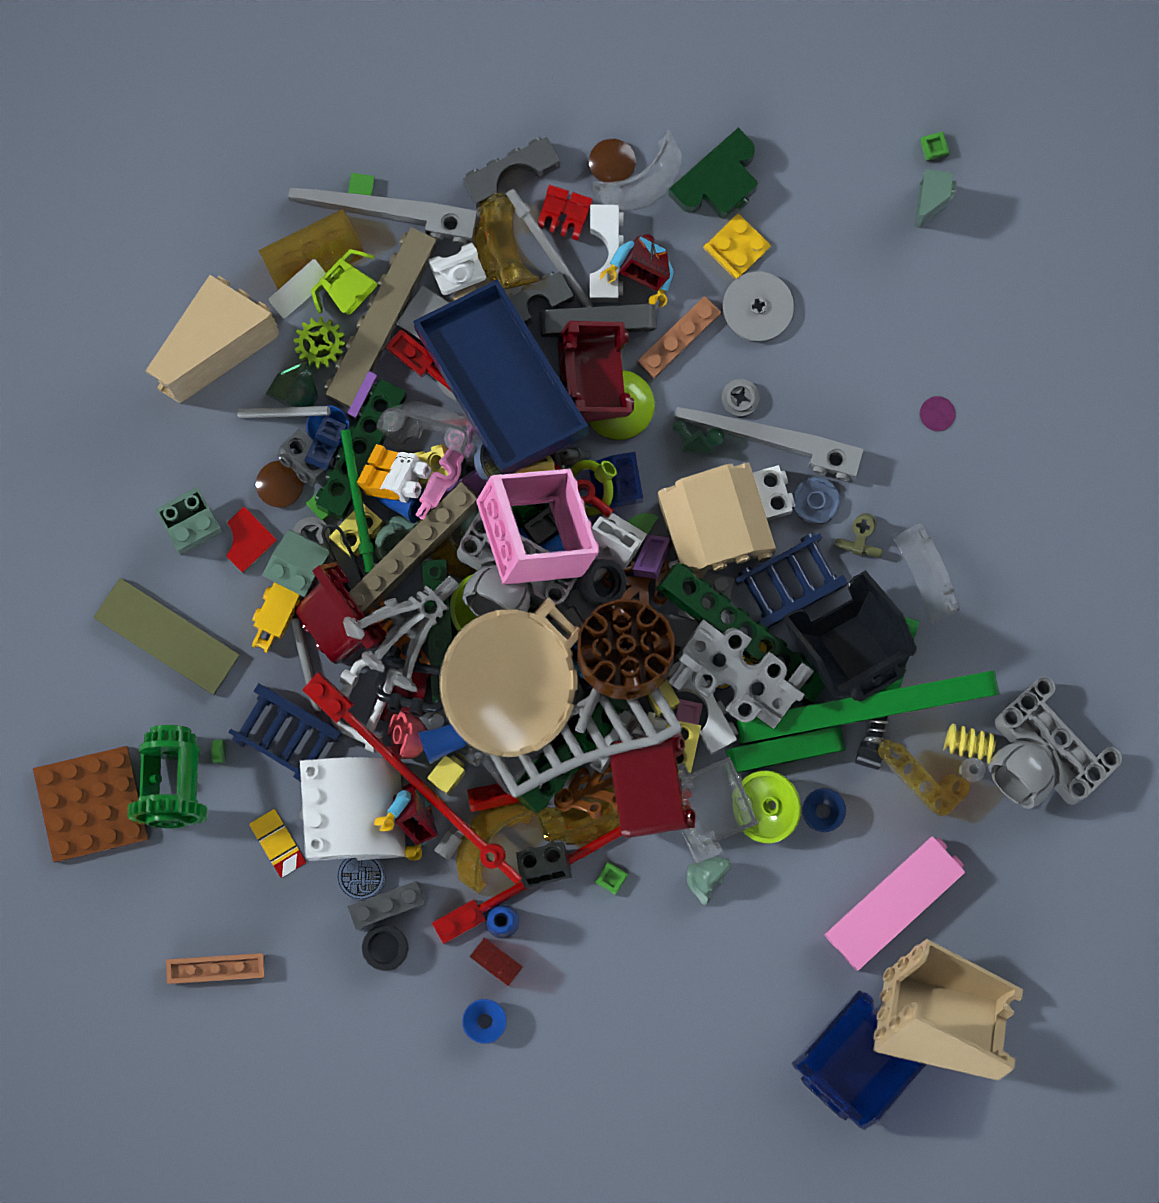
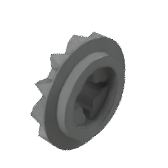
(750, 393)
(312, 524)

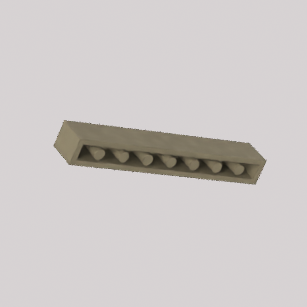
(382, 316)
(415, 548)

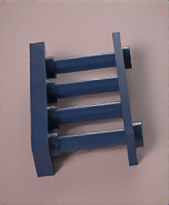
(810, 592)
(285, 710)

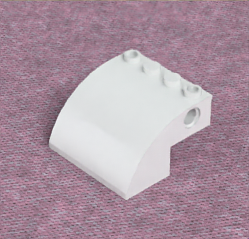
(341, 806)

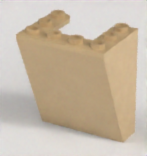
(211, 339)
(945, 1013)

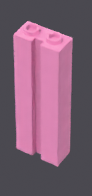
(895, 902)

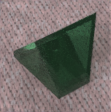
(295, 387)

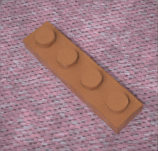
(679, 337)
(215, 968)

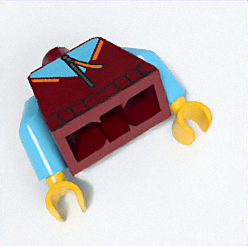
(644, 263)
(413, 816)

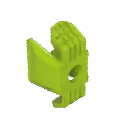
(345, 284)

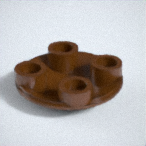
(612, 160)
(278, 485)

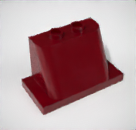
(325, 611)

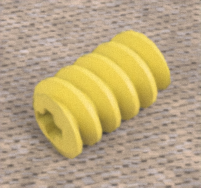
(969, 742)

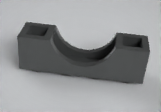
(536, 158)

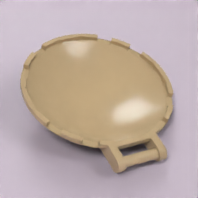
(510, 680)

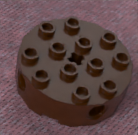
(630, 671)

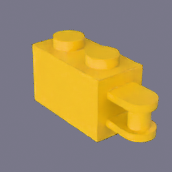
(274, 615)

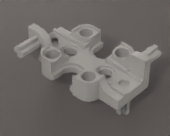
(777, 693)

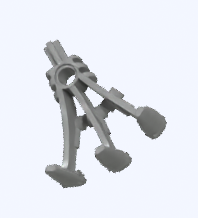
(403, 626)

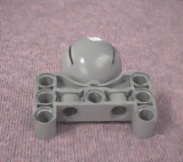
(491, 593)
(1037, 761)

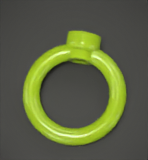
(603, 473)

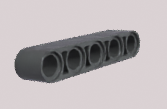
(635, 317)

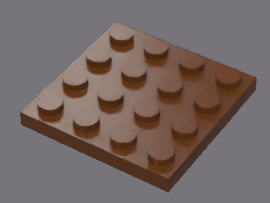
(88, 803)

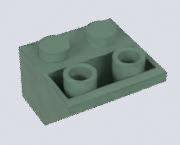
(188, 520)

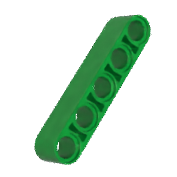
(787, 749)

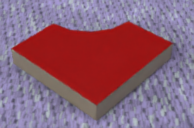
(250, 540)

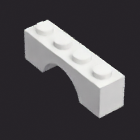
(605, 225)
(717, 731)

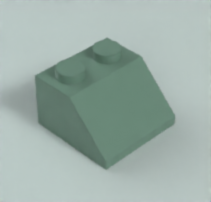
(934, 193)
(294, 561)

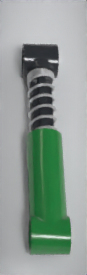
(868, 749)

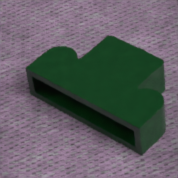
(719, 178)

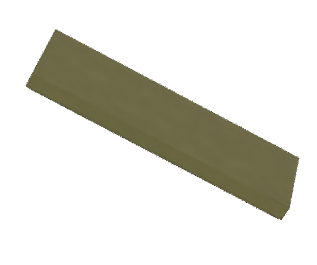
(166, 636)

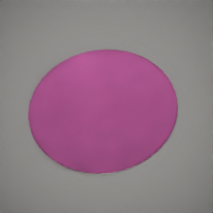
(937, 413)

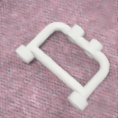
(350, 679)

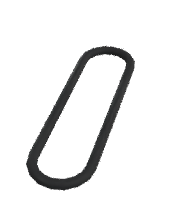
(347, 545)

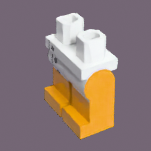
(393, 475)

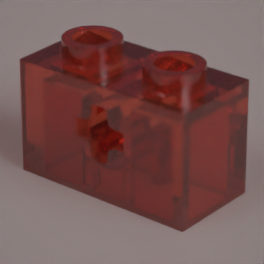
(496, 962)

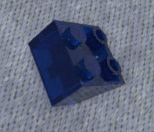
(626, 483)

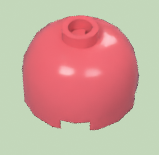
(404, 735)

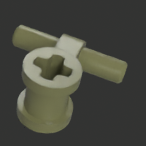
(859, 547)

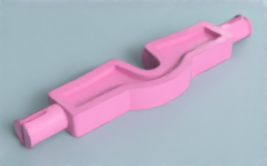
(440, 483)

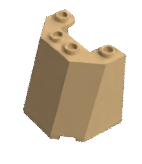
(716, 519)

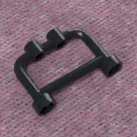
(397, 701)

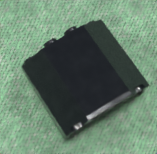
(856, 644)

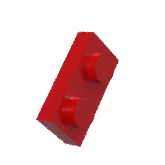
(489, 797)

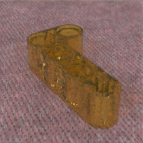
(919, 774)

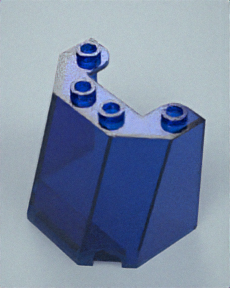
(847, 1070)

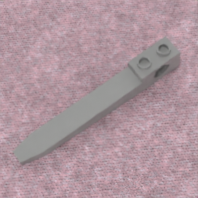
(428, 214)
(799, 443)

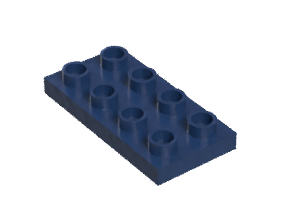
(501, 378)

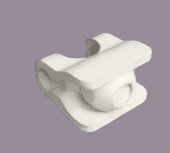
(457, 270)

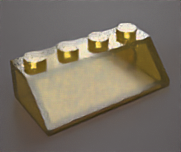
(323, 241)

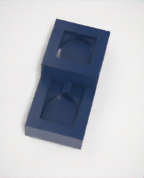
(325, 443)

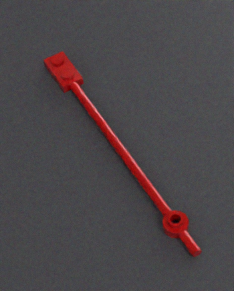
(420, 361)
(337, 706)
(471, 914)

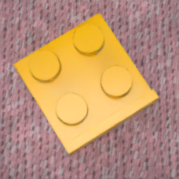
(737, 246)

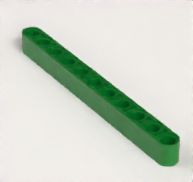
(876, 706)

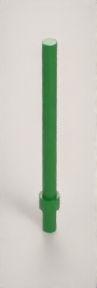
(365, 547)

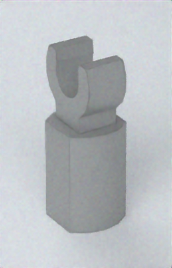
(450, 842)

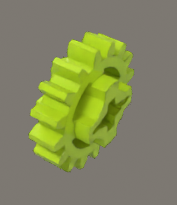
(323, 333)

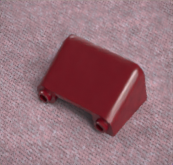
(593, 368)
(650, 789)

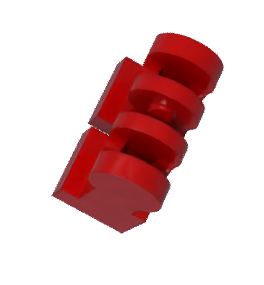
(558, 203)

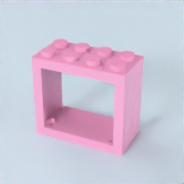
(568, 509)

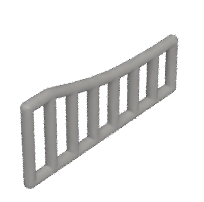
(603, 749)

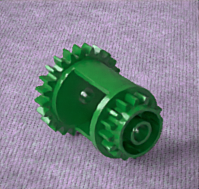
(168, 810)

